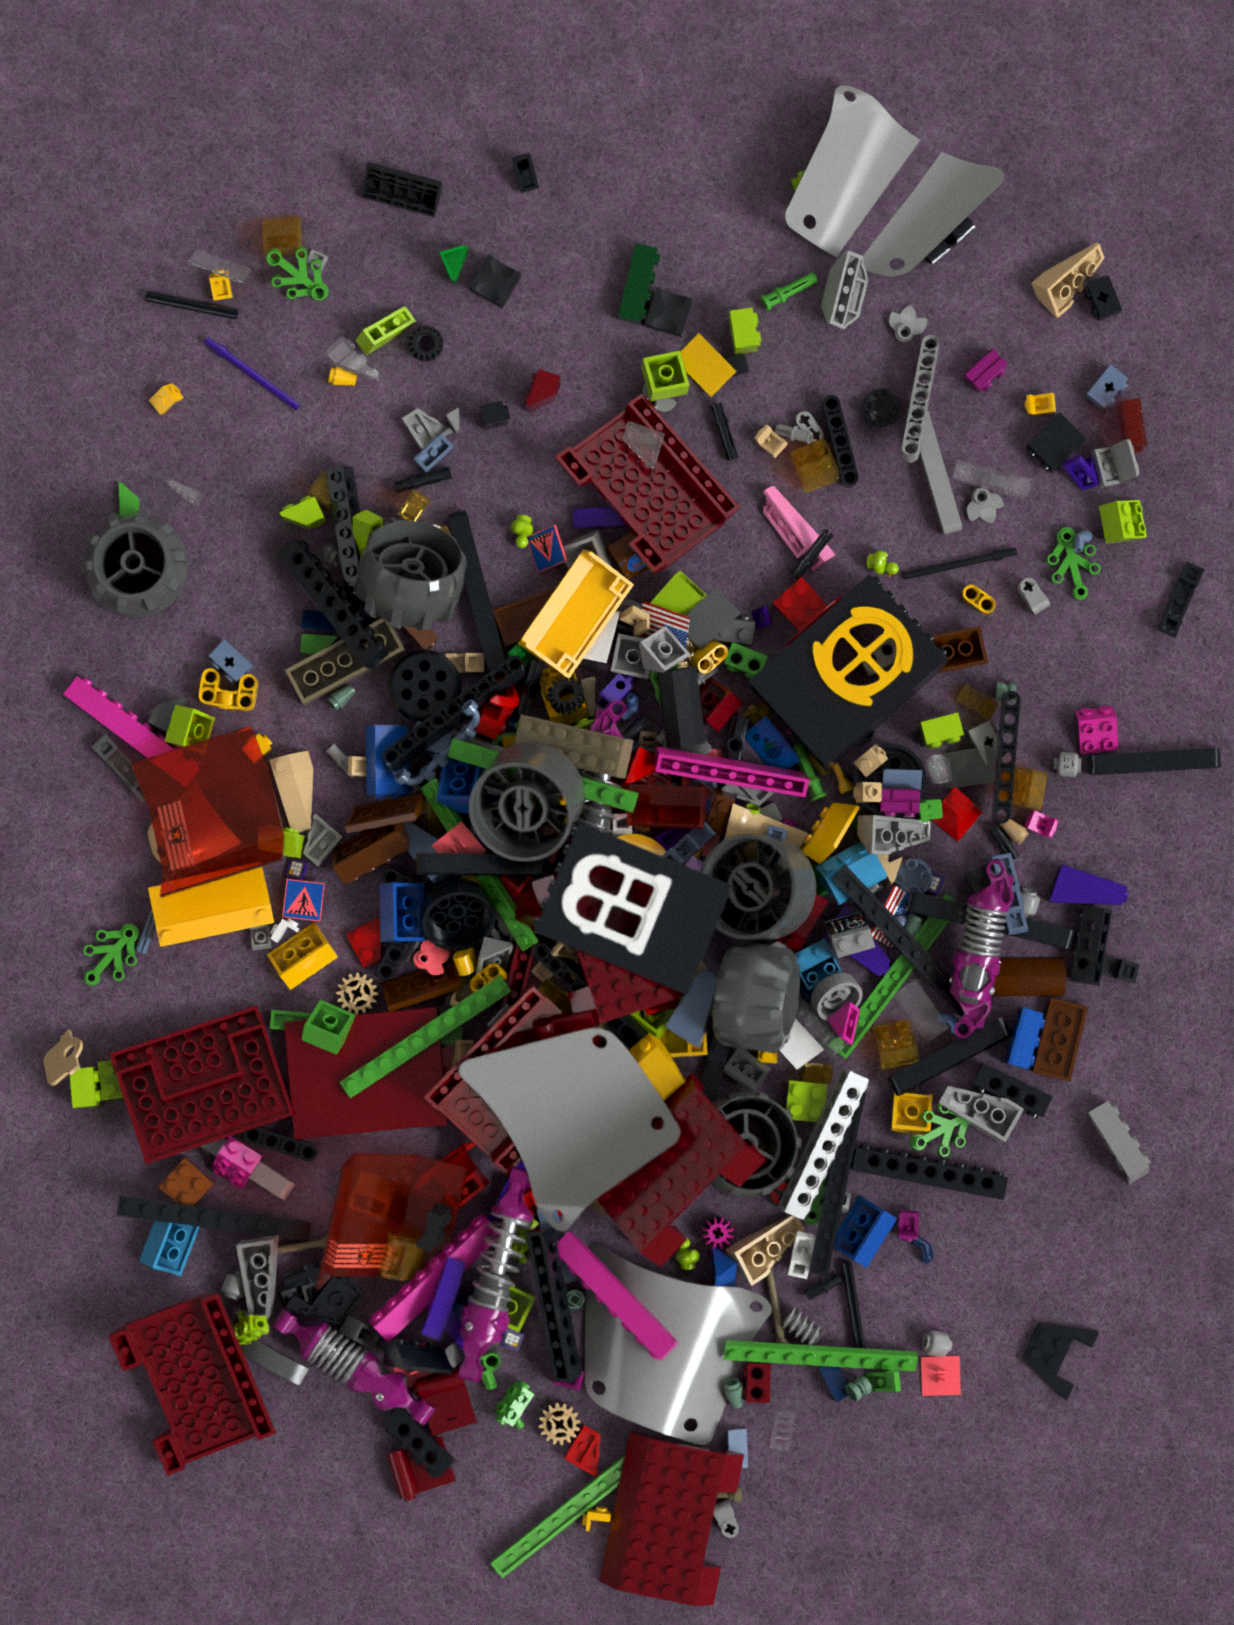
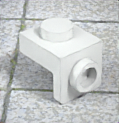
(279, 930)

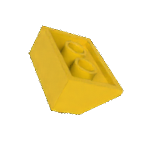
(829, 830)
(302, 955)

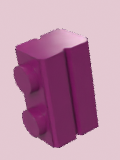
(985, 370)
(900, 801)

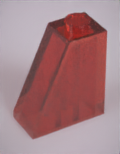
(1132, 423)

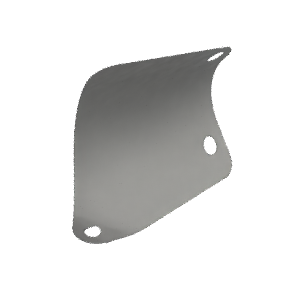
(853, 168)
(573, 1115)
(692, 1375)

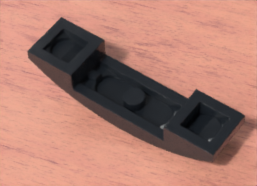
(1180, 599)

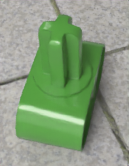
(488, 1377)

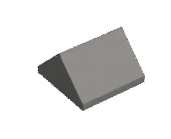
(662, 651)
(494, 952)

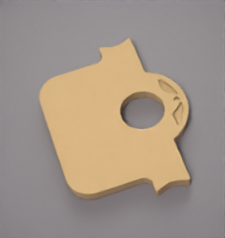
(55, 1060)

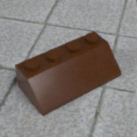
(369, 850)

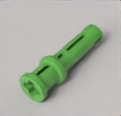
(809, 280)
(804, 764)

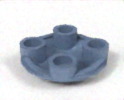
(914, 876)

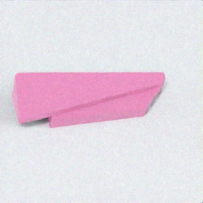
(793, 527)

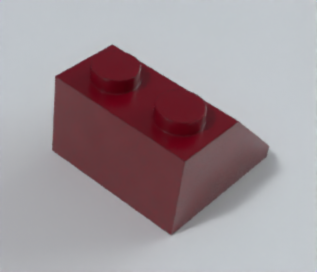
(717, 703)

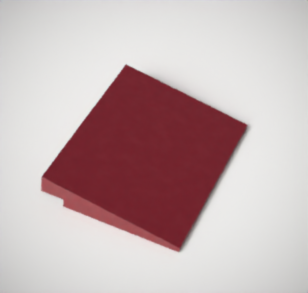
(201, 1084)
(390, 1103)

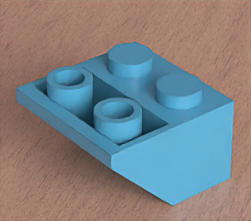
(816, 964)

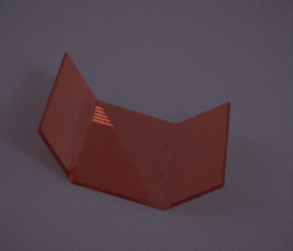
(211, 810)
(382, 1198)

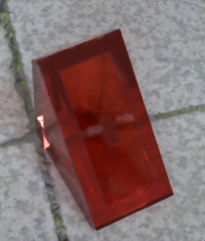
(527, 908)

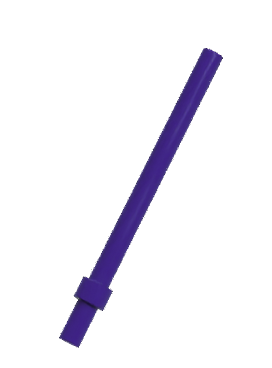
(222, 351)

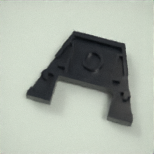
(332, 1303)
(1048, 1350)

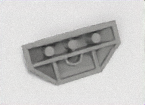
(845, 290)

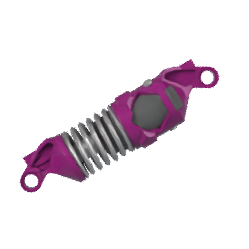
(978, 956)
(357, 1369)

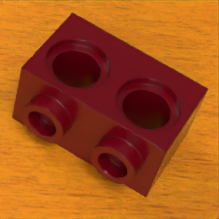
(762, 1382)

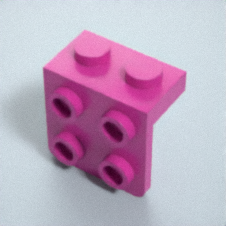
(1097, 730)
(235, 1162)

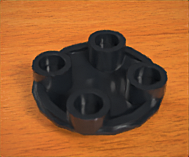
(880, 408)

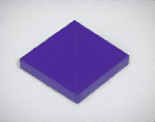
(761, 617)

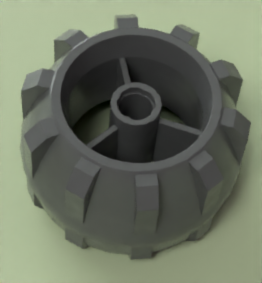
(410, 574)
(170, 581)
(756, 997)
(781, 1138)

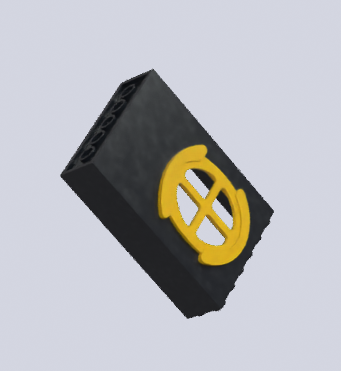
(815, 698)

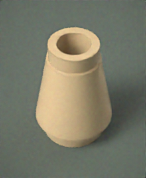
(1015, 831)

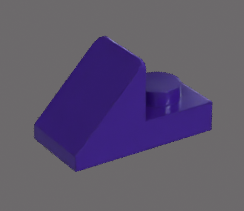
(1082, 471)

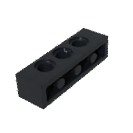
(1096, 954)
(1041, 1099)
(444, 1459)

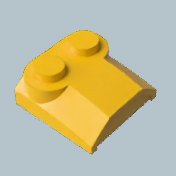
(908, 1111)

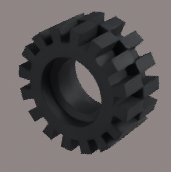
(425, 332)
(566, 705)

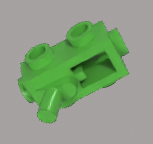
(513, 1404)

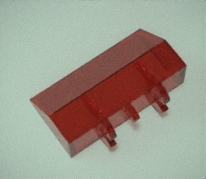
(668, 805)

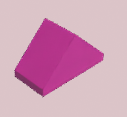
(845, 1022)

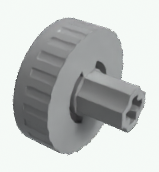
(837, 990)

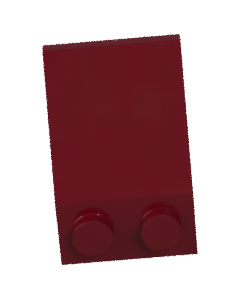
(797, 938)

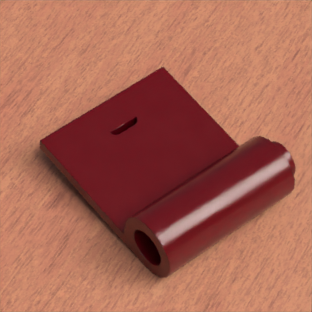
(567, 1025)
(449, 1398)
(411, 1476)

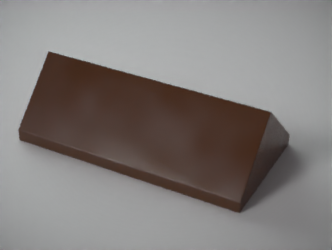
(963, 647)
(1031, 977)

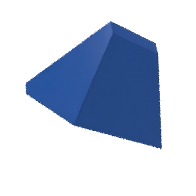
(724, 1270)

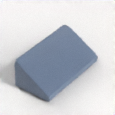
(433, 452)
(902, 779)
(738, 1443)

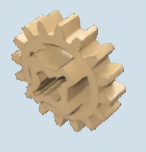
(345, 988)
(565, 1416)

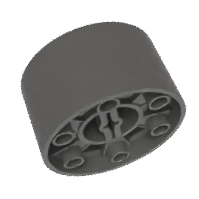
(540, 775)
(769, 893)

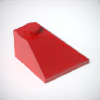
(639, 766)
(958, 814)

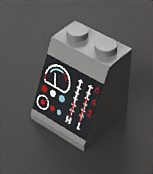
(849, 935)

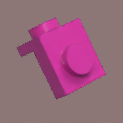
(1041, 824)

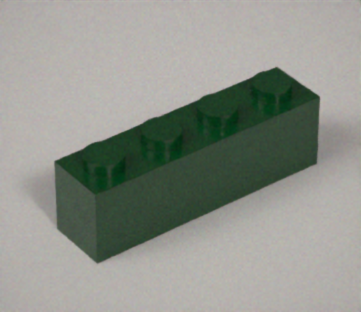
(638, 284)

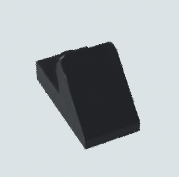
(525, 172)

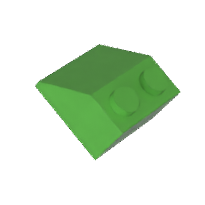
(328, 1027)

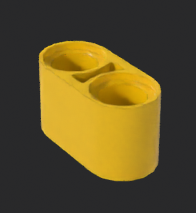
(979, 597)
(710, 659)
(465, 961)
(487, 975)

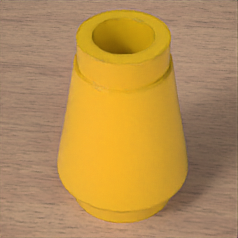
(341, 377)

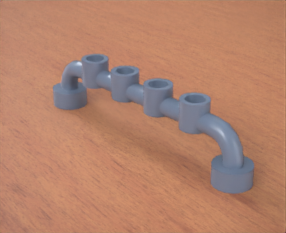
(441, 758)

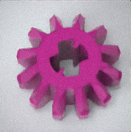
(723, 1229)

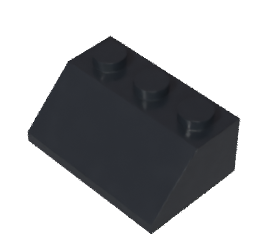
(416, 1357)

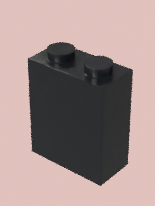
(1055, 443)

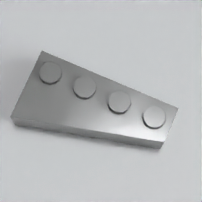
(1119, 1141)
(258, 1273)

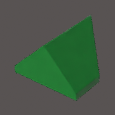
(453, 261)

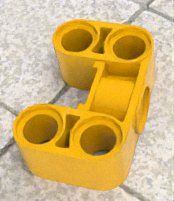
(224, 698)

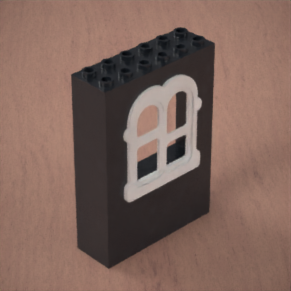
(672, 927)

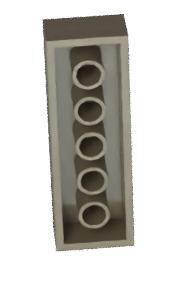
(338, 665)
(583, 747)

